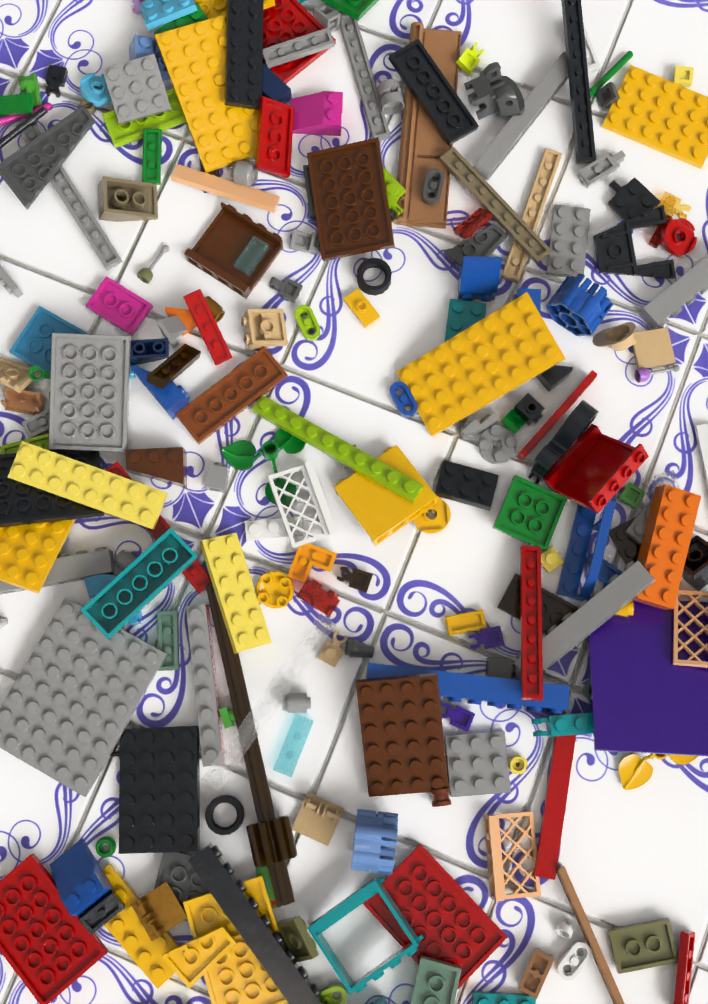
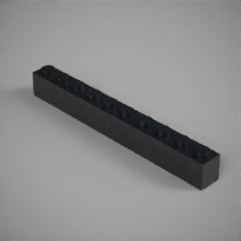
(254, 927)

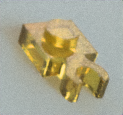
(672, 205)

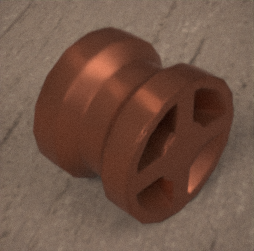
(440, 797)

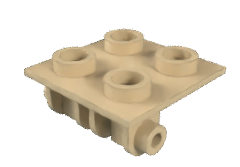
(317, 818)

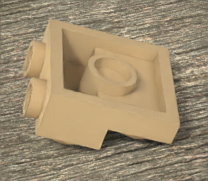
(264, 328)

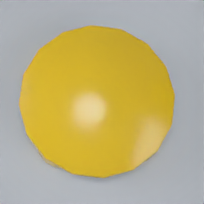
(274, 589)

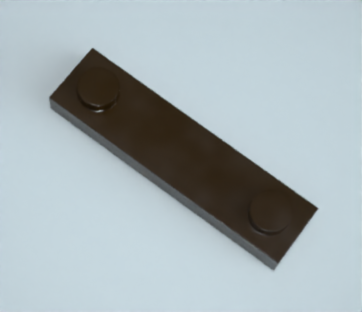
(173, 366)

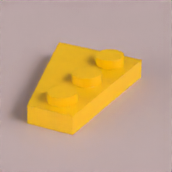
(199, 955)

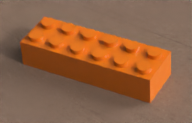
(667, 543)

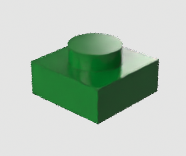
(513, 421)

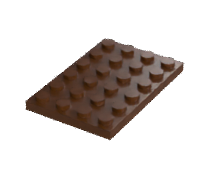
(350, 199)
(402, 734)

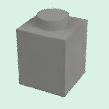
(217, 477)

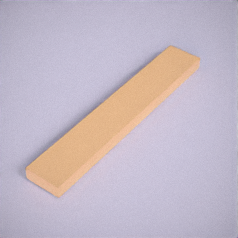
(225, 188)

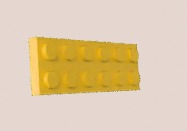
(133, 937)

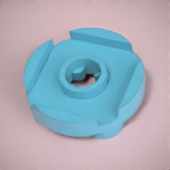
(87, 89)

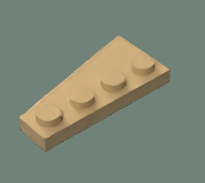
(14, 374)

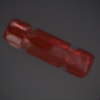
(654, 242)

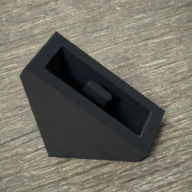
(554, 376)

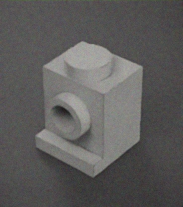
(327, 16)

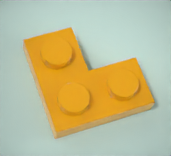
(308, 556)

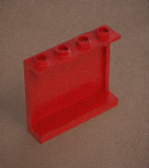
(594, 469)

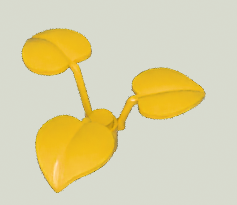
(636, 772)

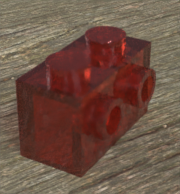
(319, 599)

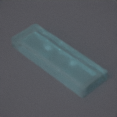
(293, 745)

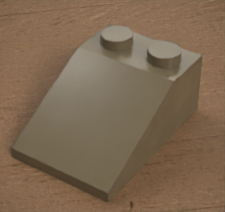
(126, 200)

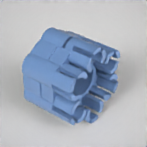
(370, 841)

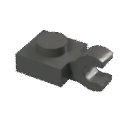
(288, 289)

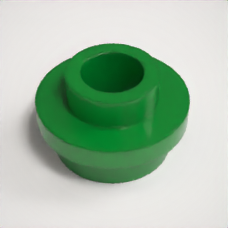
(101, 851)

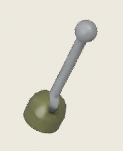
(146, 274)

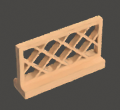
(689, 662)
(495, 860)

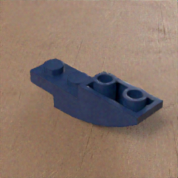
(148, 350)

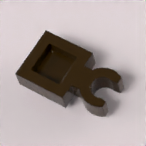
(358, 579)

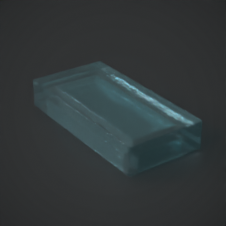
(251, 255)

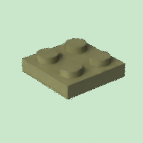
(297, 938)

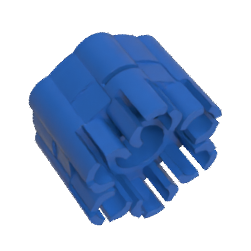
(578, 309)

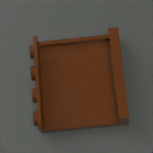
(223, 245)

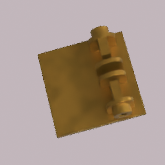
(159, 911)

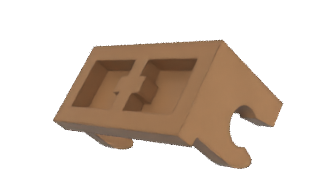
(24, 402)
(536, 973)

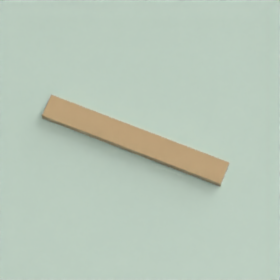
(532, 211)

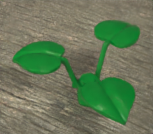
(242, 452)

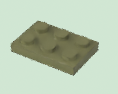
(643, 945)

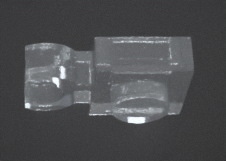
(665, 478)

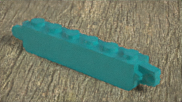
(565, 725)

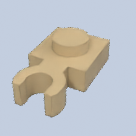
(331, 652)

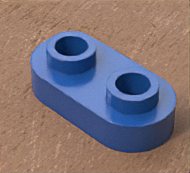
(404, 399)

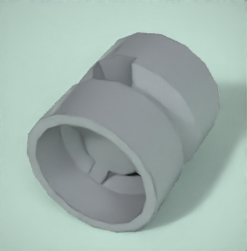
(390, 96)

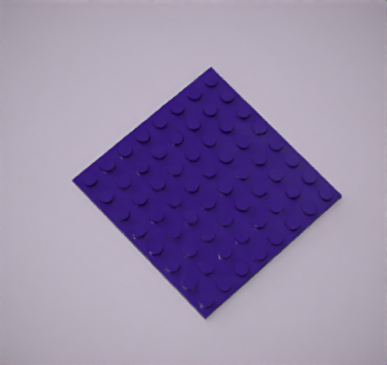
(639, 694)

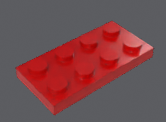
(274, 137)

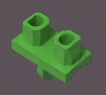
(30, 85)

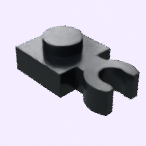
(55, 78)

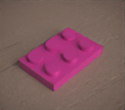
(119, 306)

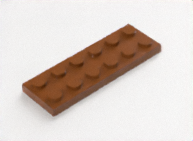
(231, 395)

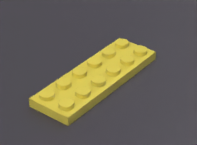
(235, 592)

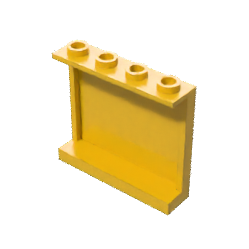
(379, 509)

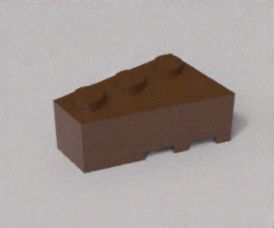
(159, 464)

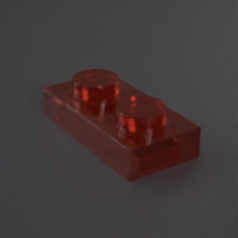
(472, 223)

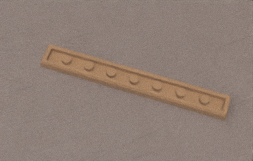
(589, 935)

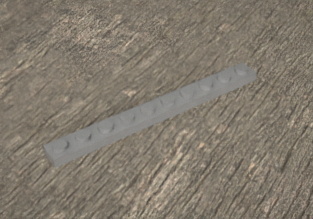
(80, 211)

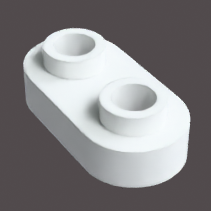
(576, 961)

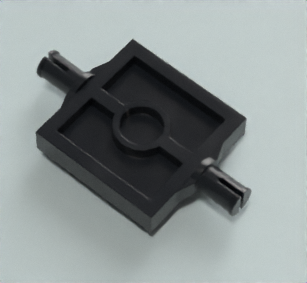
(632, 199)

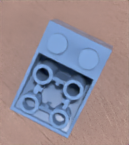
(144, 46)

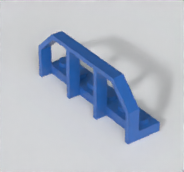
(577, 551)

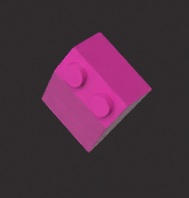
(318, 113)

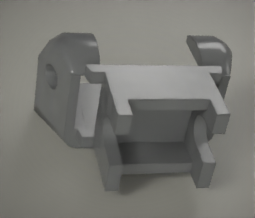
(495, 93)

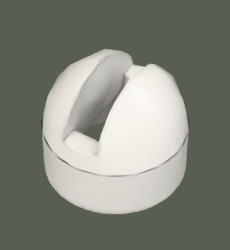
(564, 930)

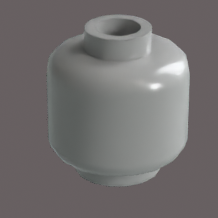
(244, 173)

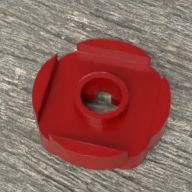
(671, 243)

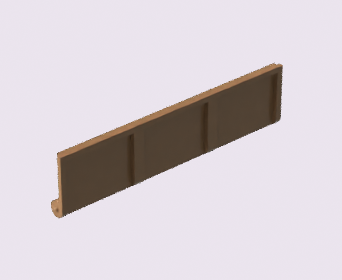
(421, 141)

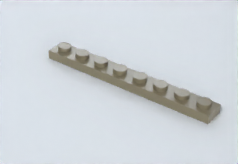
(493, 202)

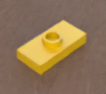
(361, 308)

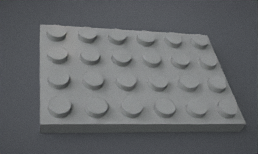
(89, 392)

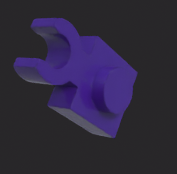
(489, 637)
(459, 717)

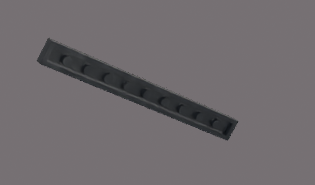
(578, 81)

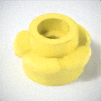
(522, 764)

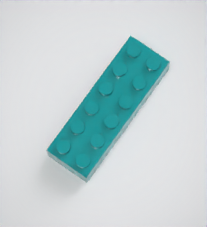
(139, 583)

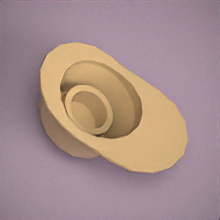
(616, 337)

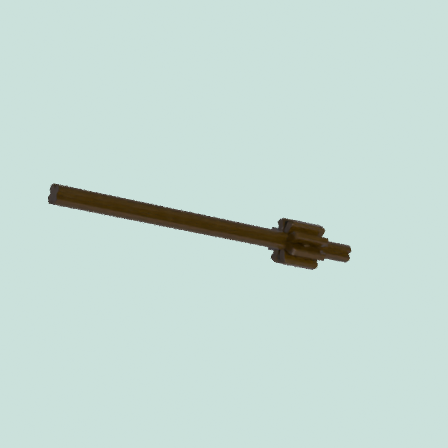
(270, 837)

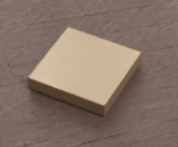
(653, 348)

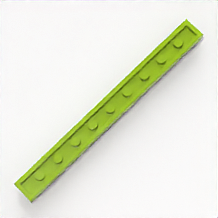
(338, 449)

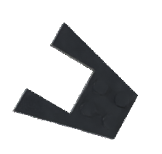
(616, 249)

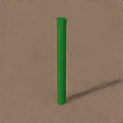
(610, 73)

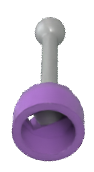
(643, 374)

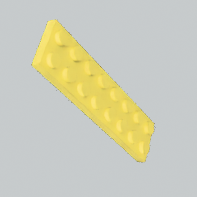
(87, 485)

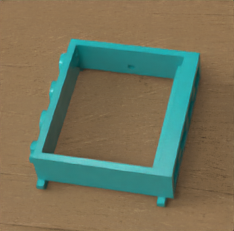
(345, 907)

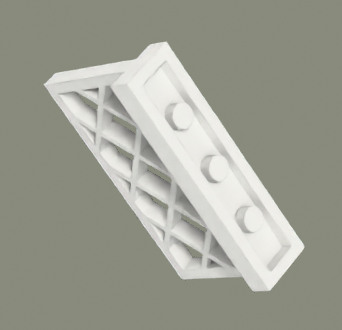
(318, 503)

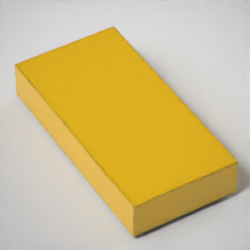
(465, 622)

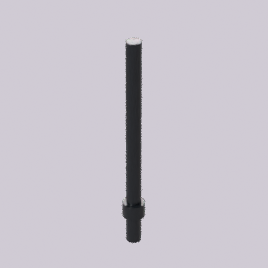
(31, 120)

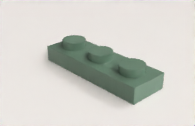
(169, 639)

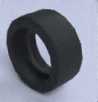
(374, 263)
(209, 814)

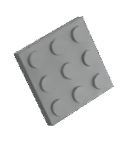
(136, 89)
(477, 764)

